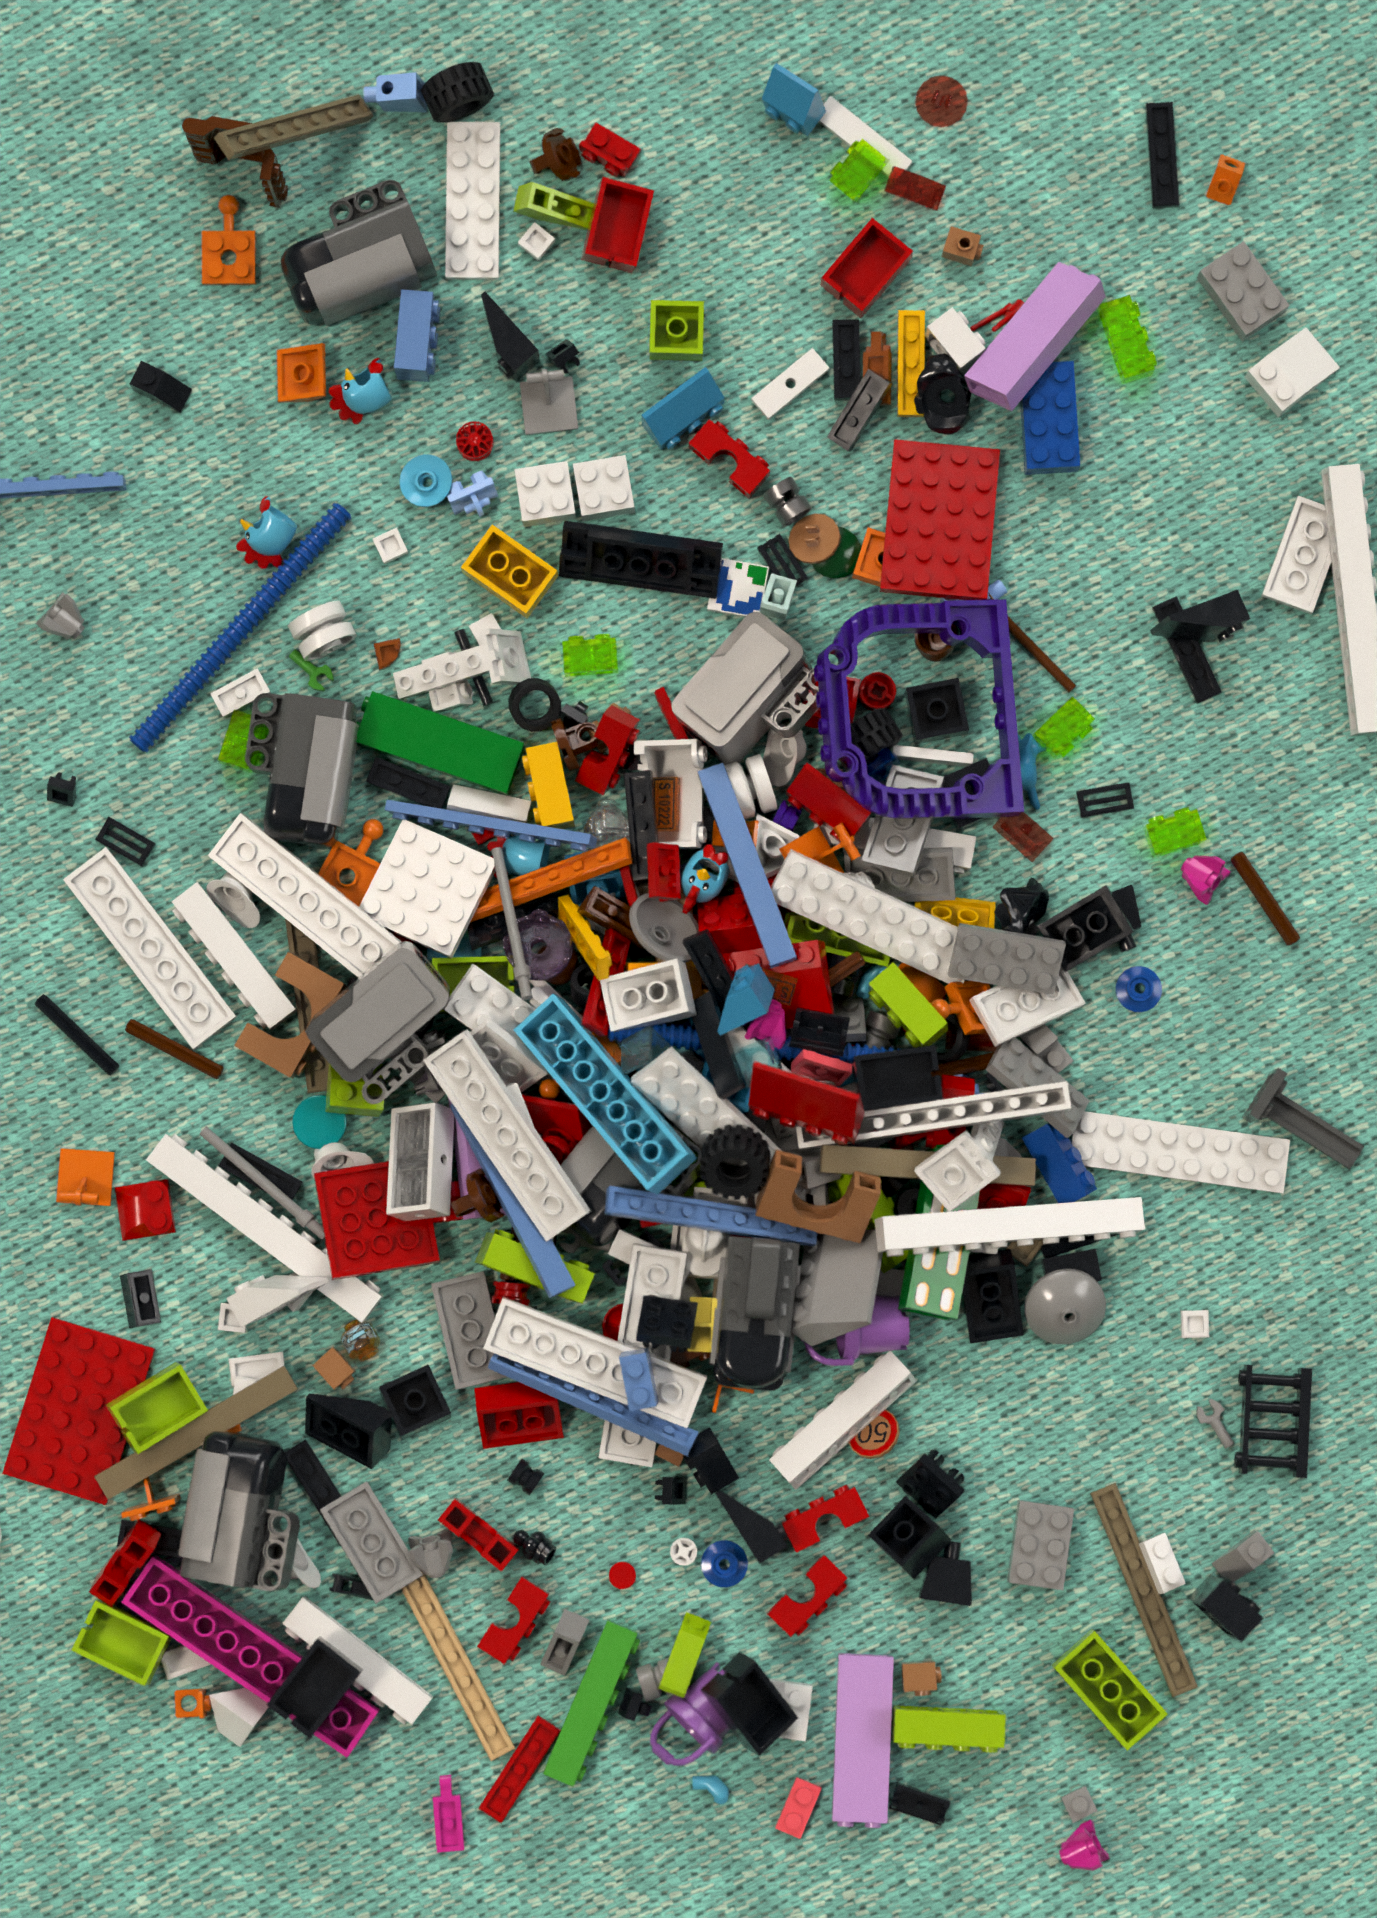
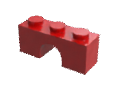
(714, 441)
(617, 731)
(951, 1088)
(802, 1525)
(478, 1534)
(124, 1561)
(794, 1615)
(503, 1642)

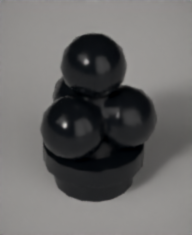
(535, 1547)

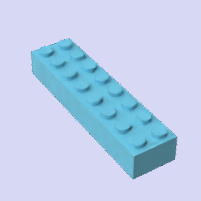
(605, 1094)

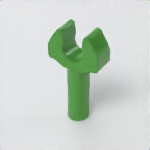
(312, 670)

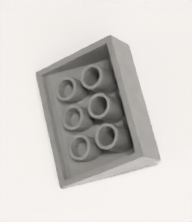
(836, 1287)

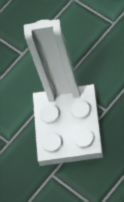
(499, 655)
(962, 1165)

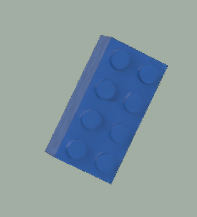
(1051, 422)

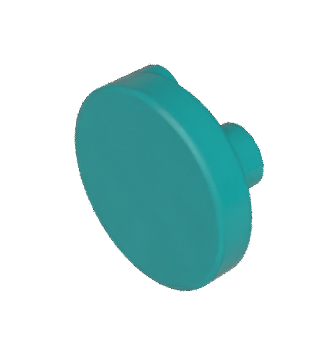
(315, 1126)

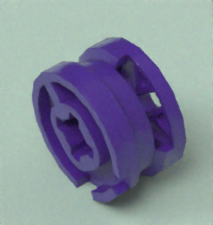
(787, 816)

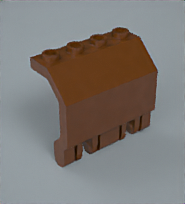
(205, 149)

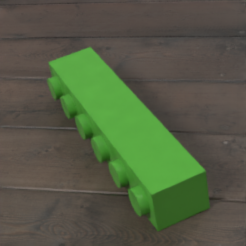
(590, 1703)

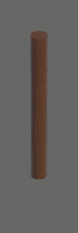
(1040, 656)

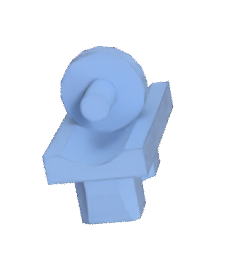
(472, 497)

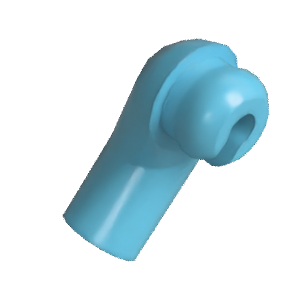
(863, 987)
(713, 1785)

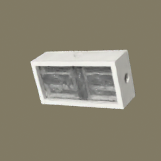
(420, 1162)

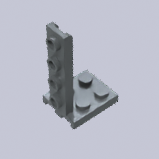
(1300, 1122)

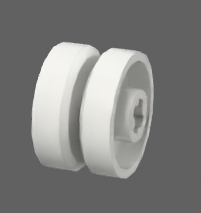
(322, 630)
(753, 786)

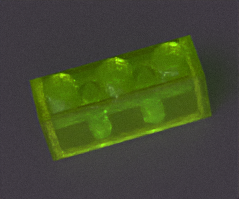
(1127, 339)

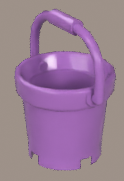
(886, 1333)
(696, 1717)

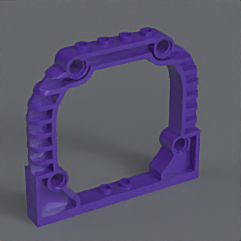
(984, 629)

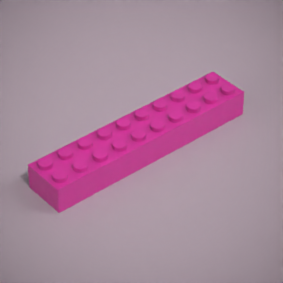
(236, 1646)

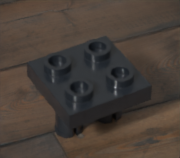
(666, 1323)
(931, 1484)

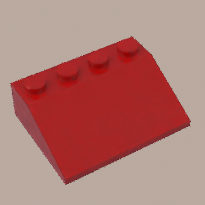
(810, 968)
(805, 1103)

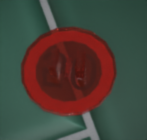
(941, 101)

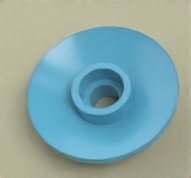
(419, 470)

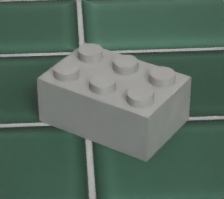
(1243, 291)
(1040, 1545)

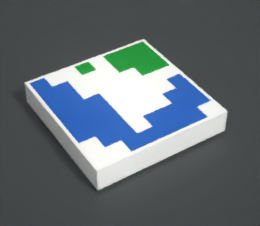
(739, 588)

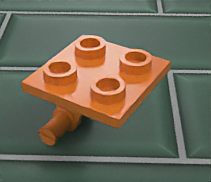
(816, 847)
(85, 1177)
(161, 1505)

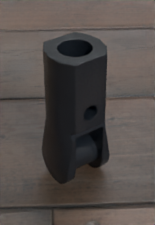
(357, 1589)

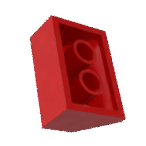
(826, 802)
(559, 1115)
(516, 1415)

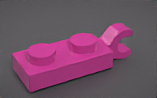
(448, 1818)

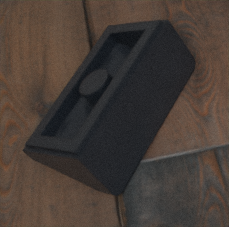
(140, 1298)

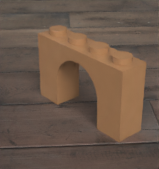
(289, 1054)
(841, 1219)

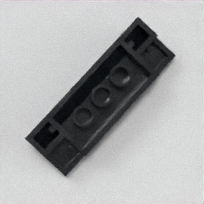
(640, 559)

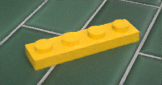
(910, 359)
(584, 938)

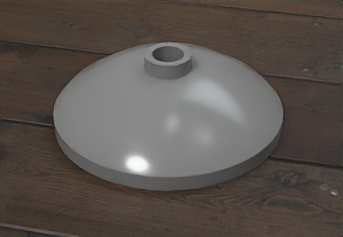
(662, 927)
(1060, 1294)

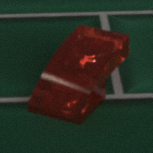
(915, 188)

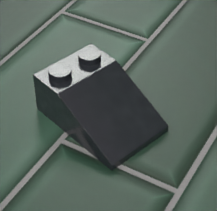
(513, 349)
(1206, 621)
(1088, 927)
(991, 1297)
(350, 1427)
(757, 1530)

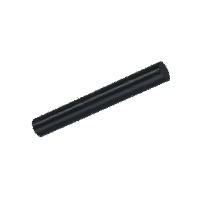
(478, 680)

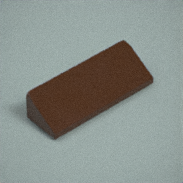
(608, 913)

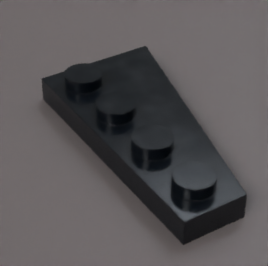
(494, 927)

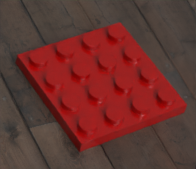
(359, 1231)

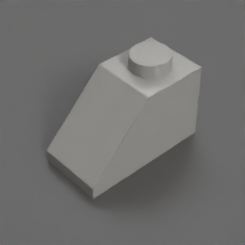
(1243, 1556)
(564, 1642)

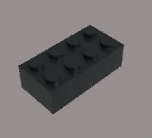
(1227, 1608)

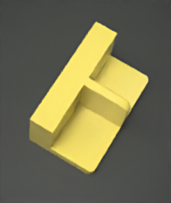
(703, 1324)

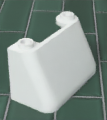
(682, 760)

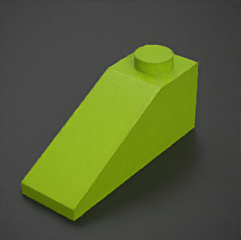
(552, 206)
(684, 1655)

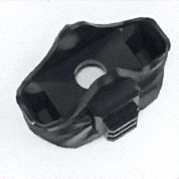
(939, 415)
(1022, 907)

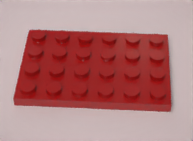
(940, 520)
(64, 1422)

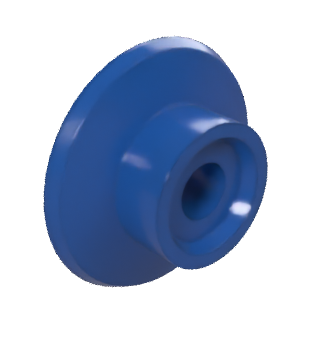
(1126, 989)
(724, 1550)

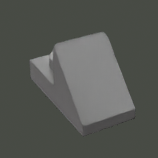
(1046, 1046)

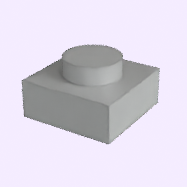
(1079, 1804)

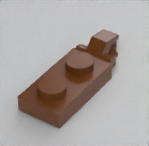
(879, 359)

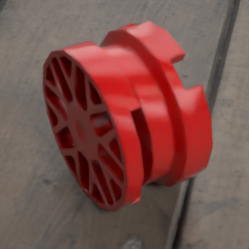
(474, 441)
(877, 691)
(558, 1145)
(513, 1291)

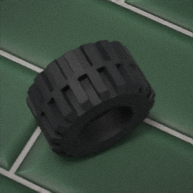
(457, 92)
(874, 733)
(739, 1144)

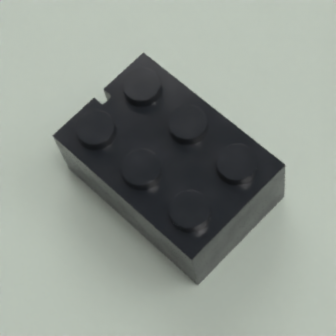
(897, 1077)
(315, 1687)
(749, 1704)

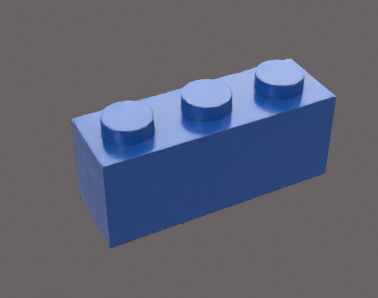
(1060, 1164)

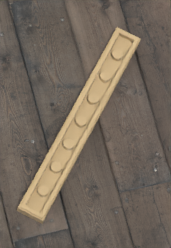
(458, 1668)

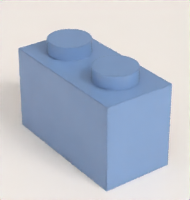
(638, 1379)

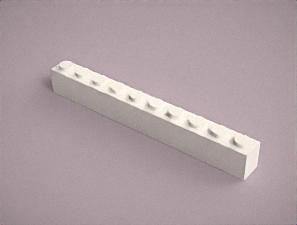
(1353, 591)
(952, 1113)
(260, 1224)
(1009, 1224)

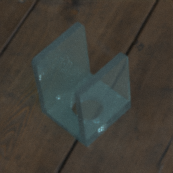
(638, 1049)
(745, 1054)

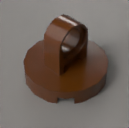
(559, 156)
(570, 741)
(479, 1198)

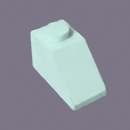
(778, 597)

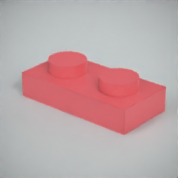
(821, 1067)
(798, 1807)

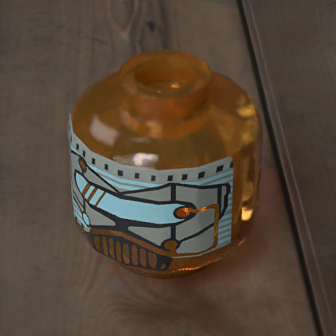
(360, 1340)

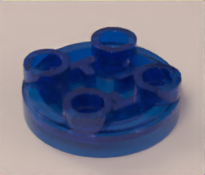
(881, 767)

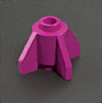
(1204, 875)
(768, 1025)
(1083, 1849)

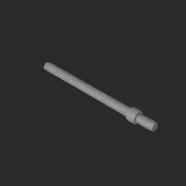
(521, 970)
(304, 1217)

